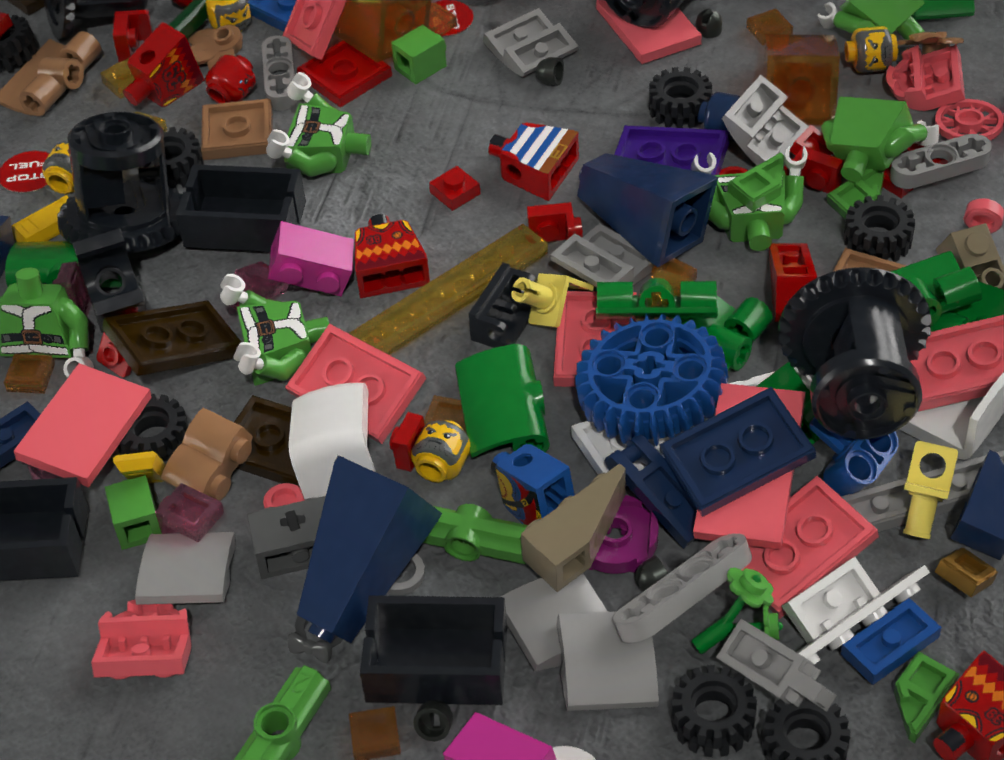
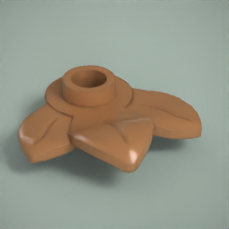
(931, 41)
(212, 43)

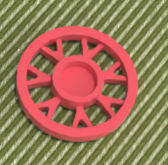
(969, 120)

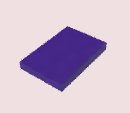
(673, 145)

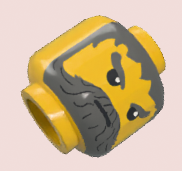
(228, 13)
(871, 49)
(58, 169)
(440, 451)

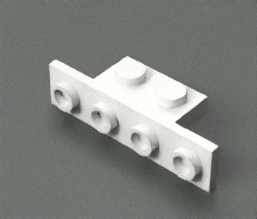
(841, 601)

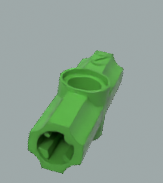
(474, 532)
(289, 712)

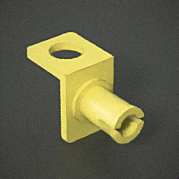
(547, 297)
(925, 490)

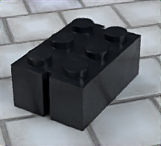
(238, 206)
(41, 528)
(434, 650)

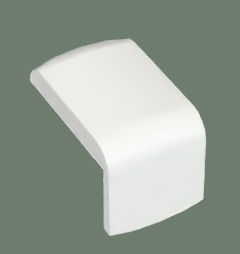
(959, 424)
(324, 426)

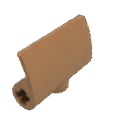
(50, 74)

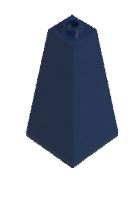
(649, 203)
(360, 547)

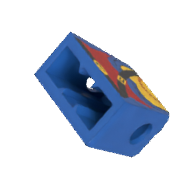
(531, 482)

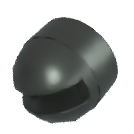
(709, 23)
(550, 70)
(649, 573)
(425, 718)

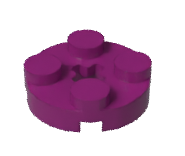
(635, 546)

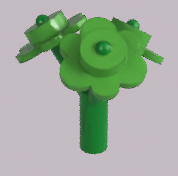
(752, 590)

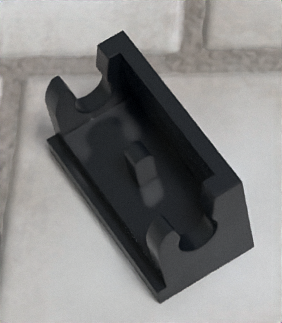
(496, 316)

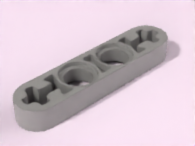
(681, 588)

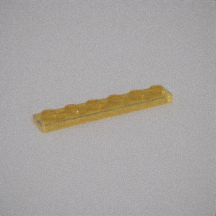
(450, 291)

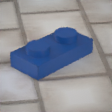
(890, 641)

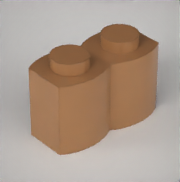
(208, 455)

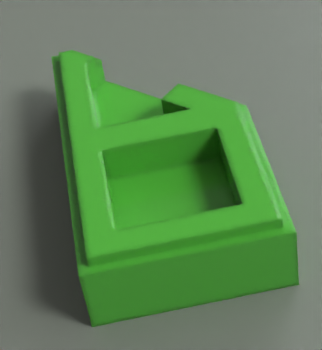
(759, 184)
(849, 192)
(921, 692)

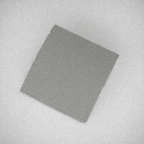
(528, 41)
(762, 122)
(602, 257)
(185, 570)
(534, 613)
(601, 668)

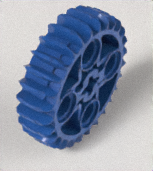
(658, 372)

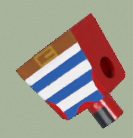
(536, 157)

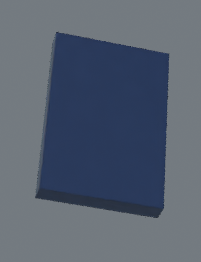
(737, 451)

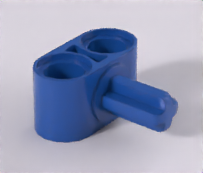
(855, 460)

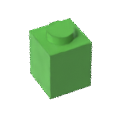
(419, 54)
(132, 511)

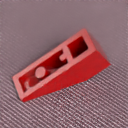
(789, 270)

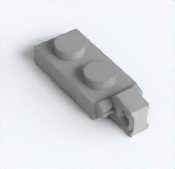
(774, 666)

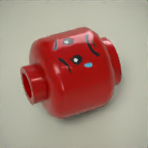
(230, 79)

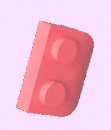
(927, 79)
(143, 642)

